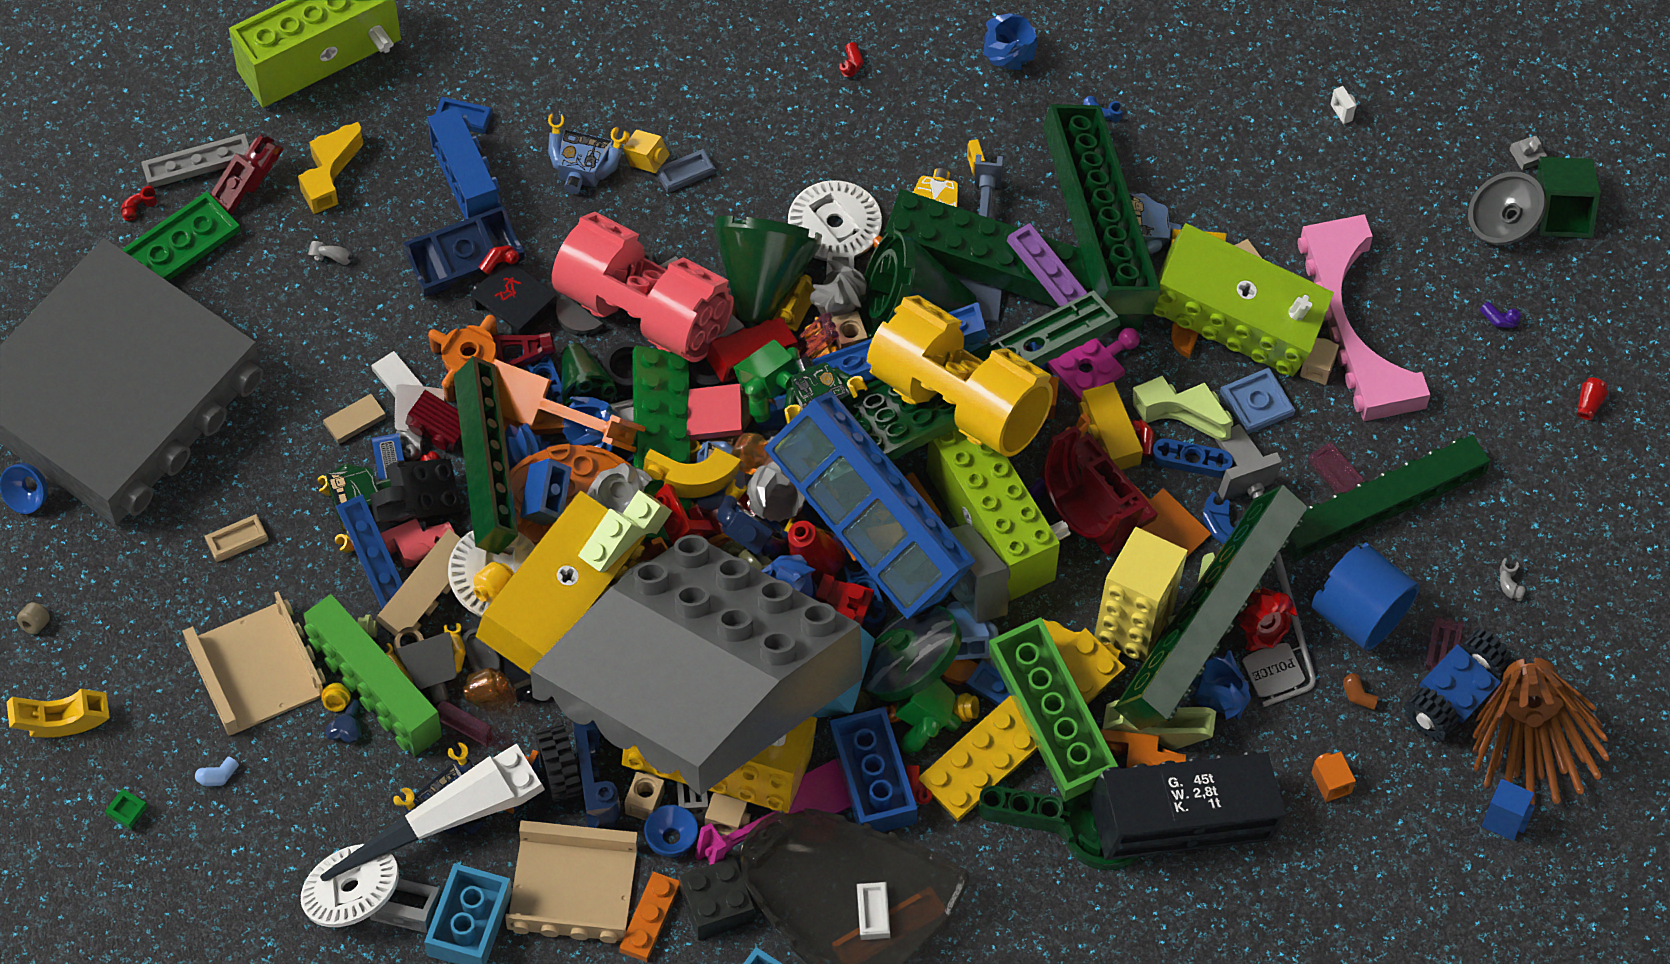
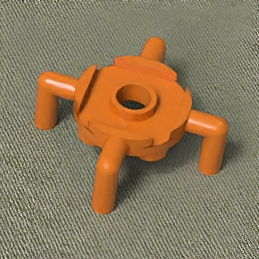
(456, 341)

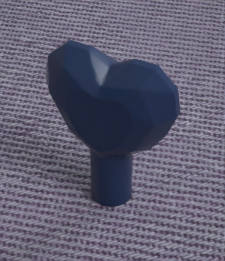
(345, 726)

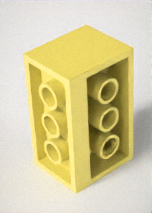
(1140, 593)

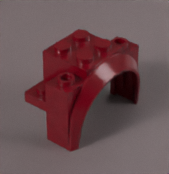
(1102, 500)

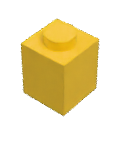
(645, 151)

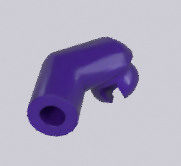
(1499, 319)

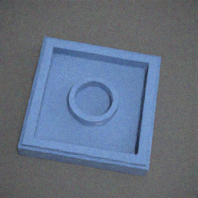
(1257, 401)

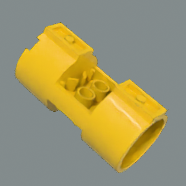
(995, 399)

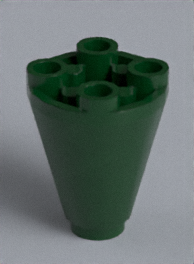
(584, 376)

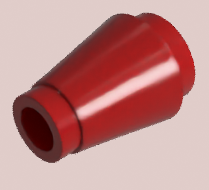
(1591, 397)

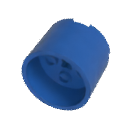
(1366, 596)

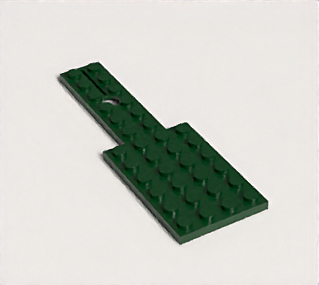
(904, 426)

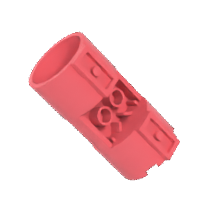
(608, 271)

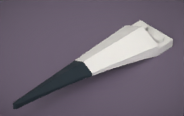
(481, 791)

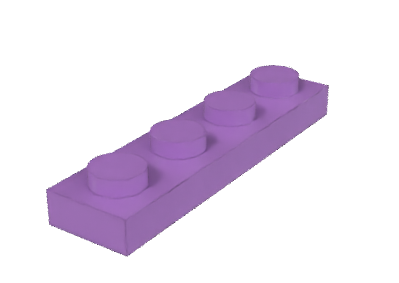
(1045, 265)

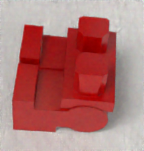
(845, 598)

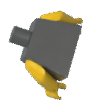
(431, 662)

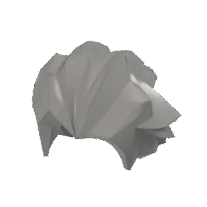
(840, 292)
(618, 486)
(773, 494)

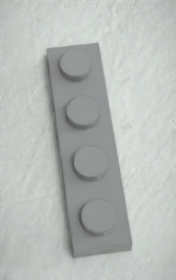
(193, 161)

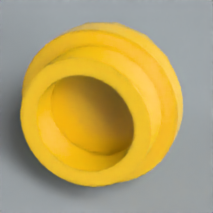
(335, 697)
(966, 707)

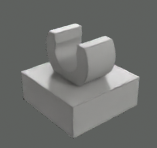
(1527, 152)

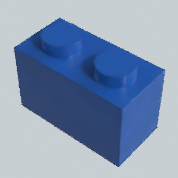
(545, 491)
(1509, 810)

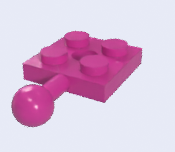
(1094, 353)

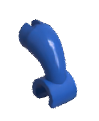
(1108, 113)

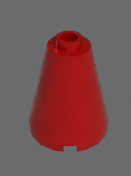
(818, 548)

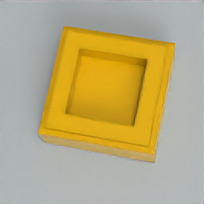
(973, 149)

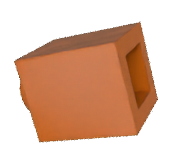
(1333, 776)

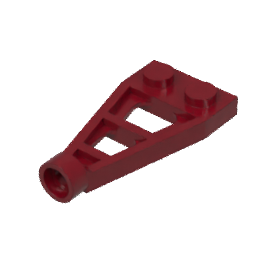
(530, 348)

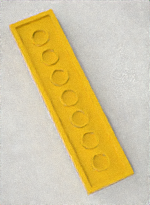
(1002, 738)

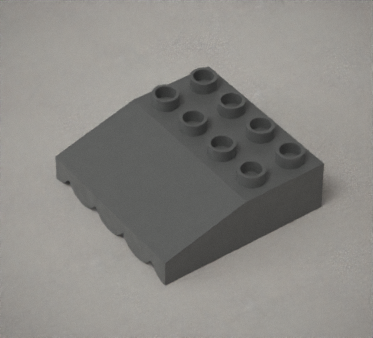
(700, 662)

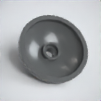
(1500, 200)

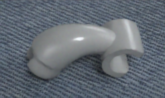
(336, 253)
(1508, 586)

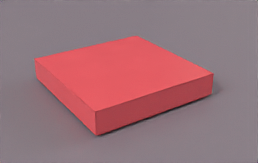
(715, 412)

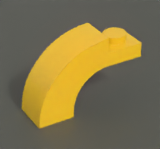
(693, 479)
(59, 717)

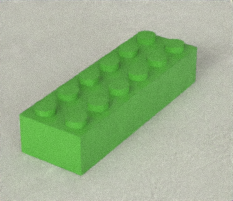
(372, 676)
(1051, 707)

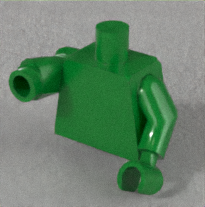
(766, 376)
(928, 714)

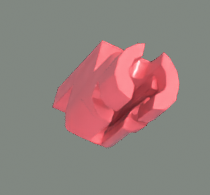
(412, 542)

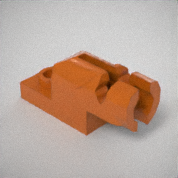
(1139, 748)

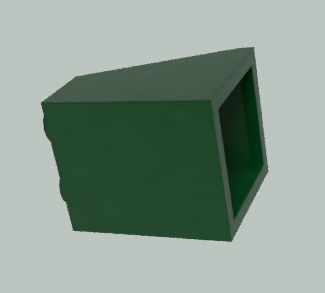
(1570, 196)

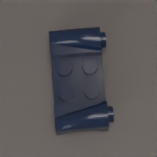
(458, 249)
(600, 798)

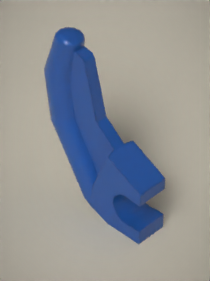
(1217, 518)

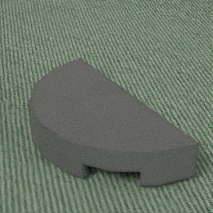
(575, 318)

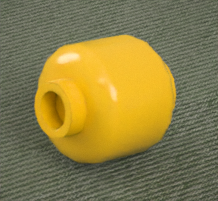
(491, 581)

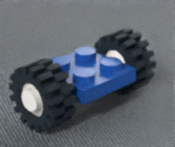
(1458, 685)

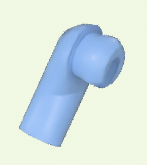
(216, 775)

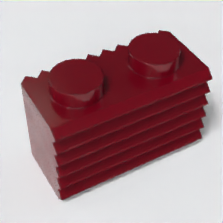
(435, 420)

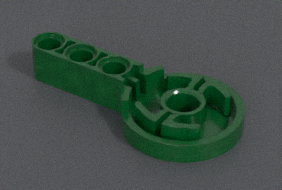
(1070, 822)

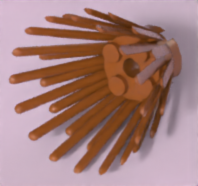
(1533, 702)

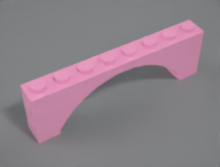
(1377, 384)

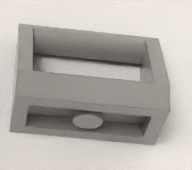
(408, 916)

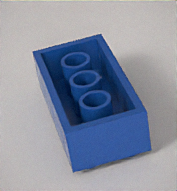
(462, 163)
(873, 770)

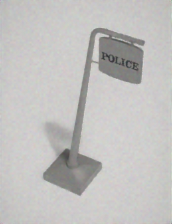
(1276, 668)

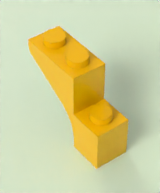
(331, 155)

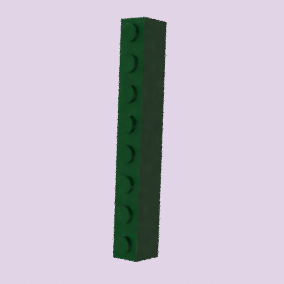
(485, 456)
(1387, 496)

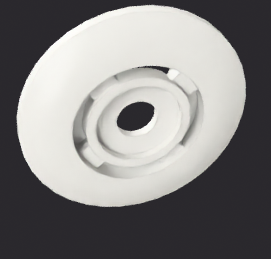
(851, 204)
(468, 560)
(332, 907)

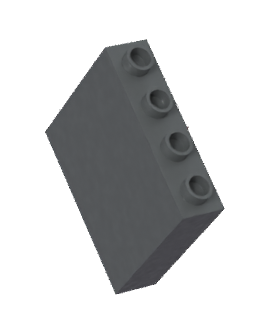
(118, 381)

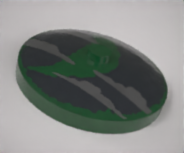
(911, 653)

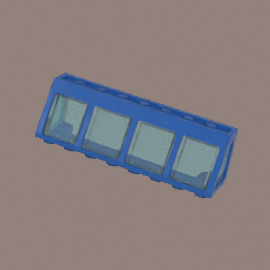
(870, 505)

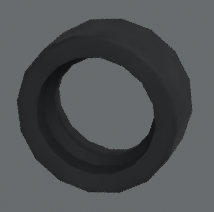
(614, 354)

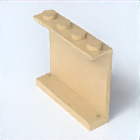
(256, 666)
(573, 881)

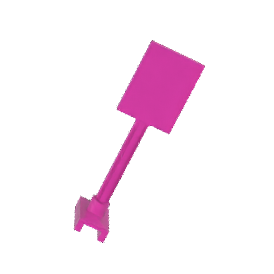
(818, 790)

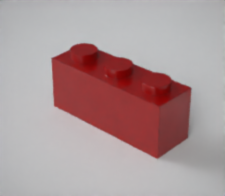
(732, 349)

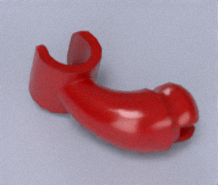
(130, 205)

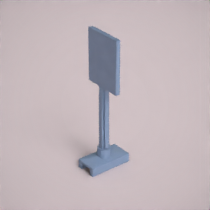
(987, 178)

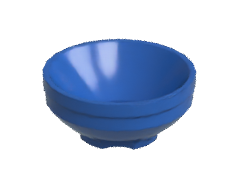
(15, 491)
(671, 819)

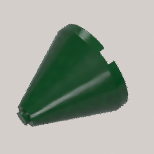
(762, 262)
(906, 269)

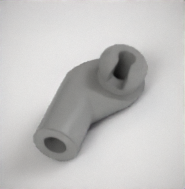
(413, 446)

